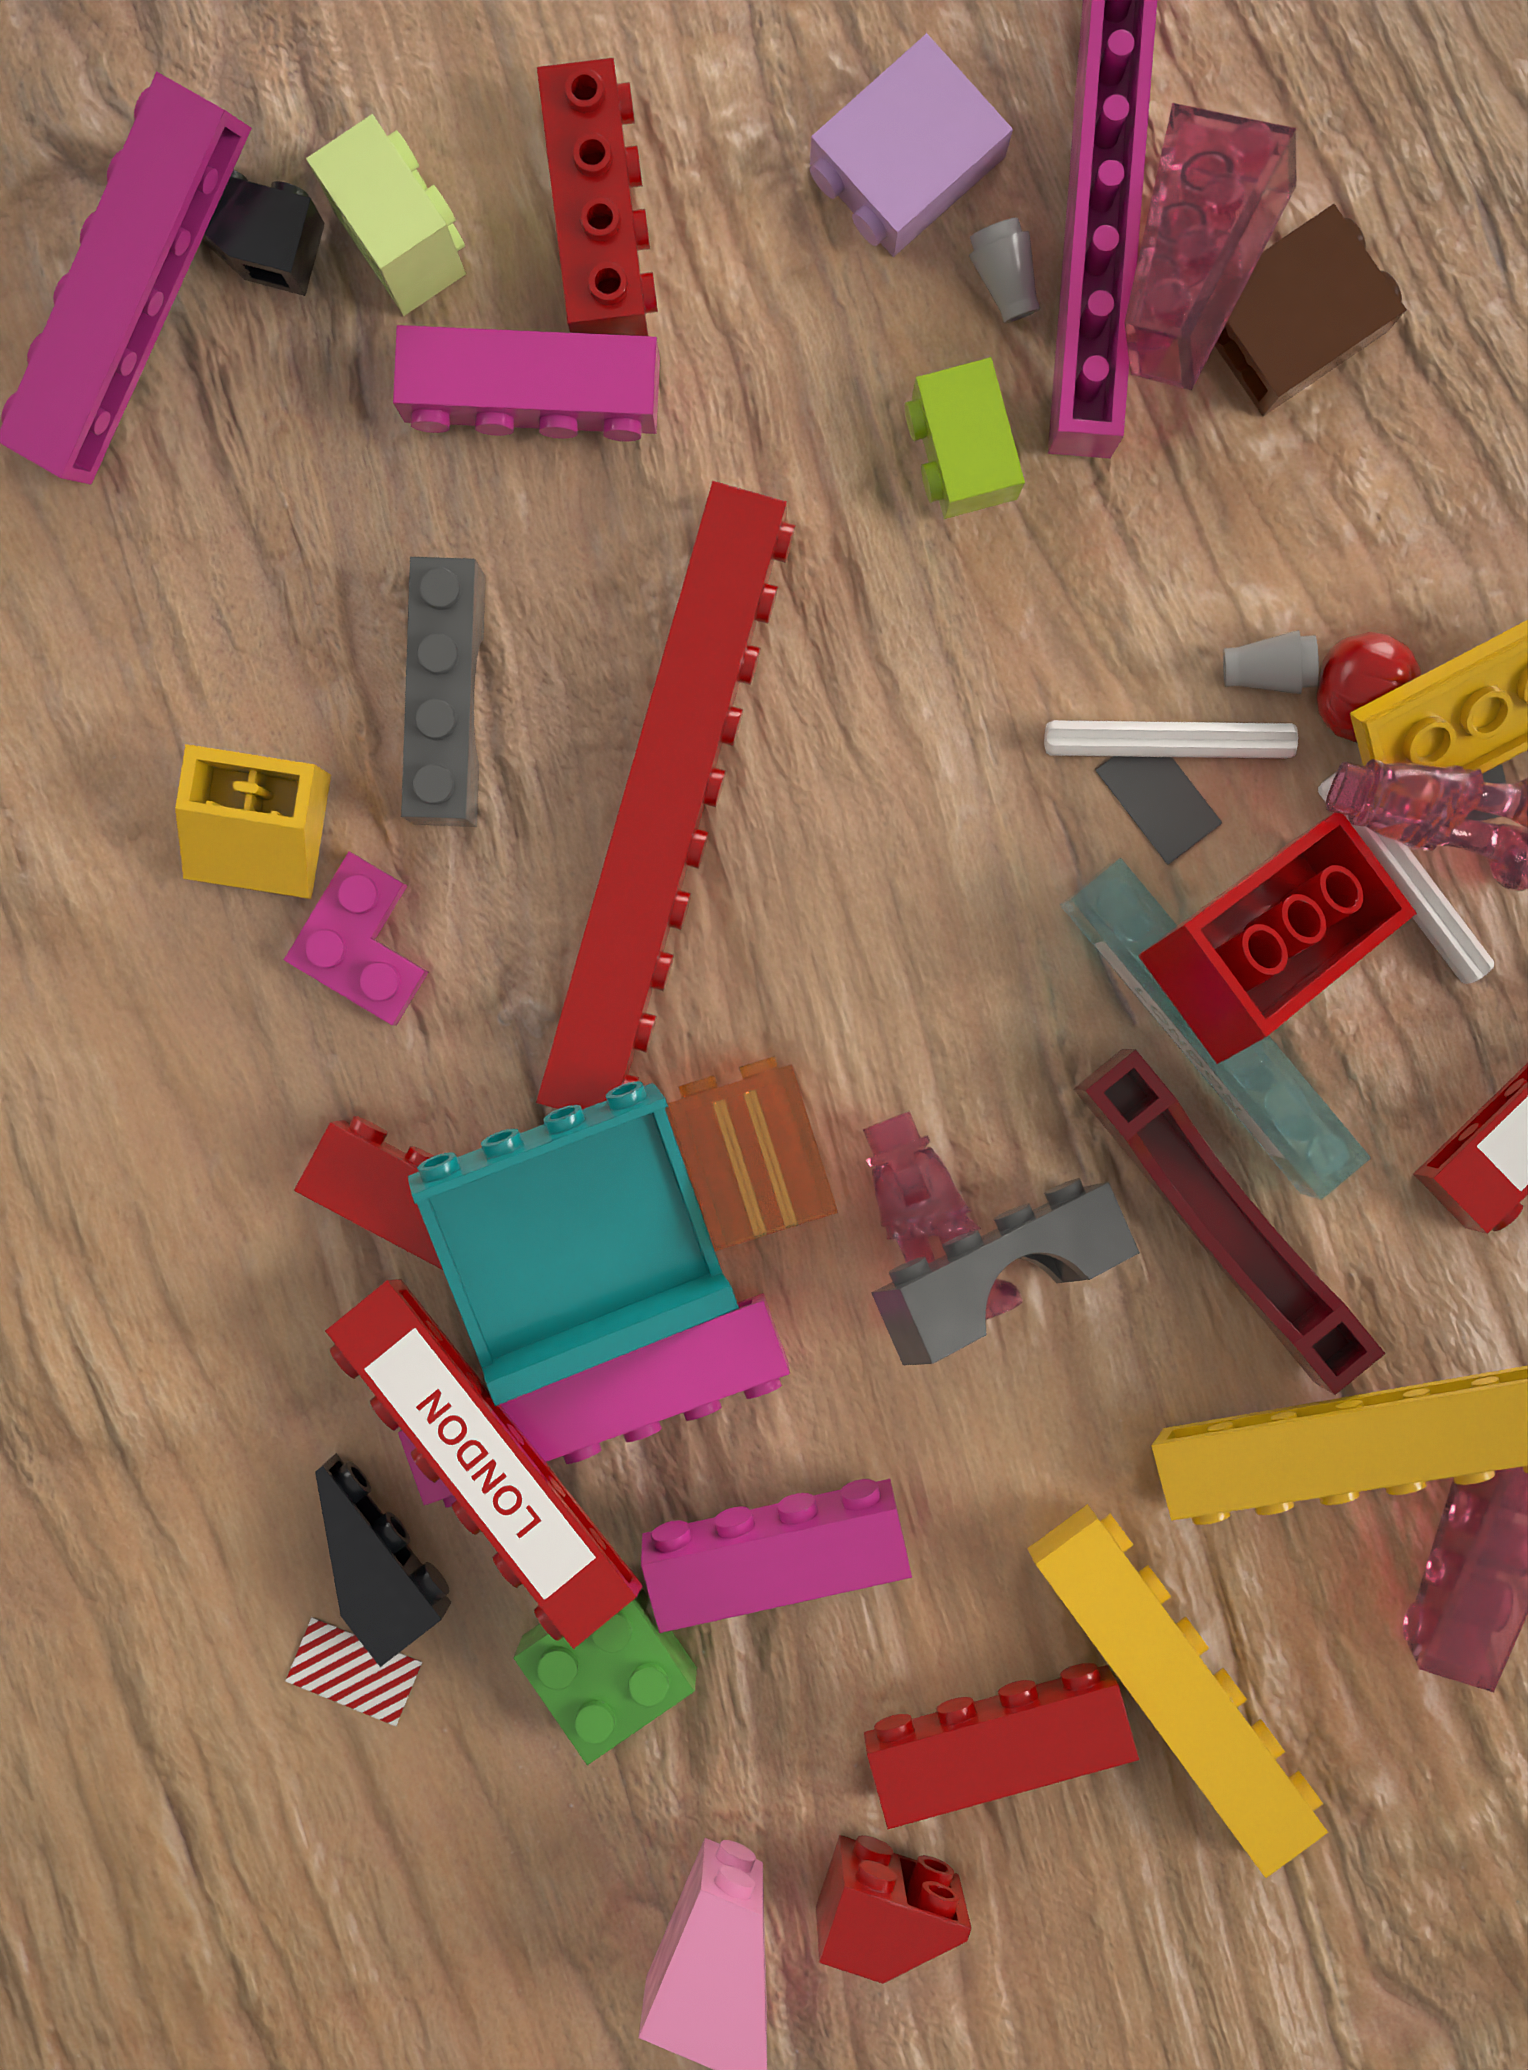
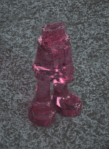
(1429, 808)
(921, 1199)

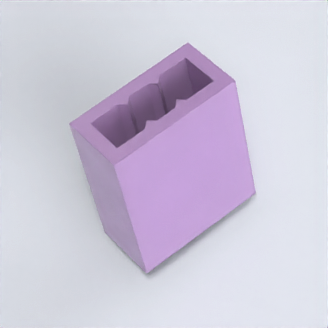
(908, 146)

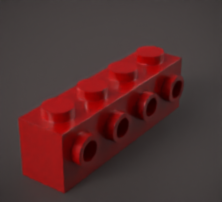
(593, 198)
(999, 1744)

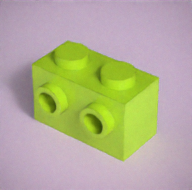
(964, 438)

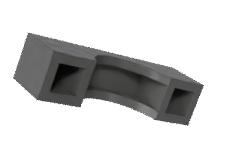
(441, 663)
(943, 1303)

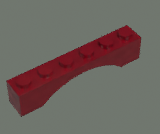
(1227, 1224)

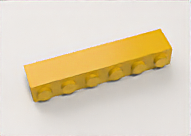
(1346, 1447)
(1177, 1690)

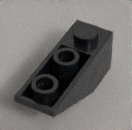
(266, 233)
(377, 1577)

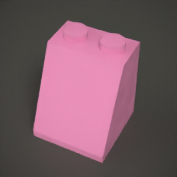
(710, 1968)

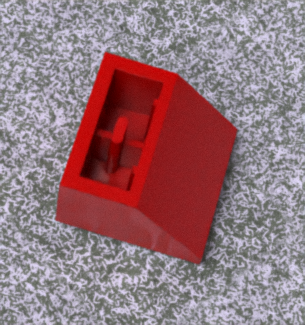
(887, 1910)

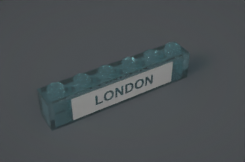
(1255, 1083)

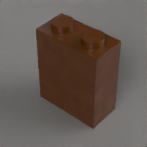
(1307, 310)

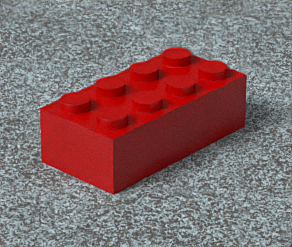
(1277, 937)

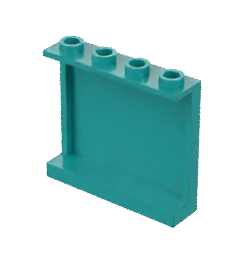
(572, 1240)

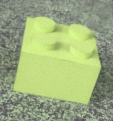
(390, 212)

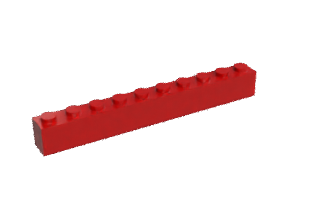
(666, 796)

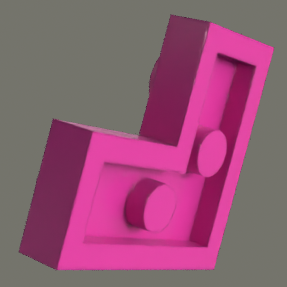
(341, 947)

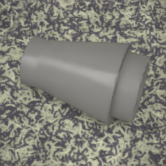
(1006, 267)
(1274, 664)

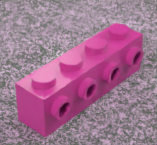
(526, 381)
(774, 1554)

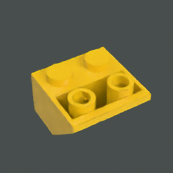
(250, 820)

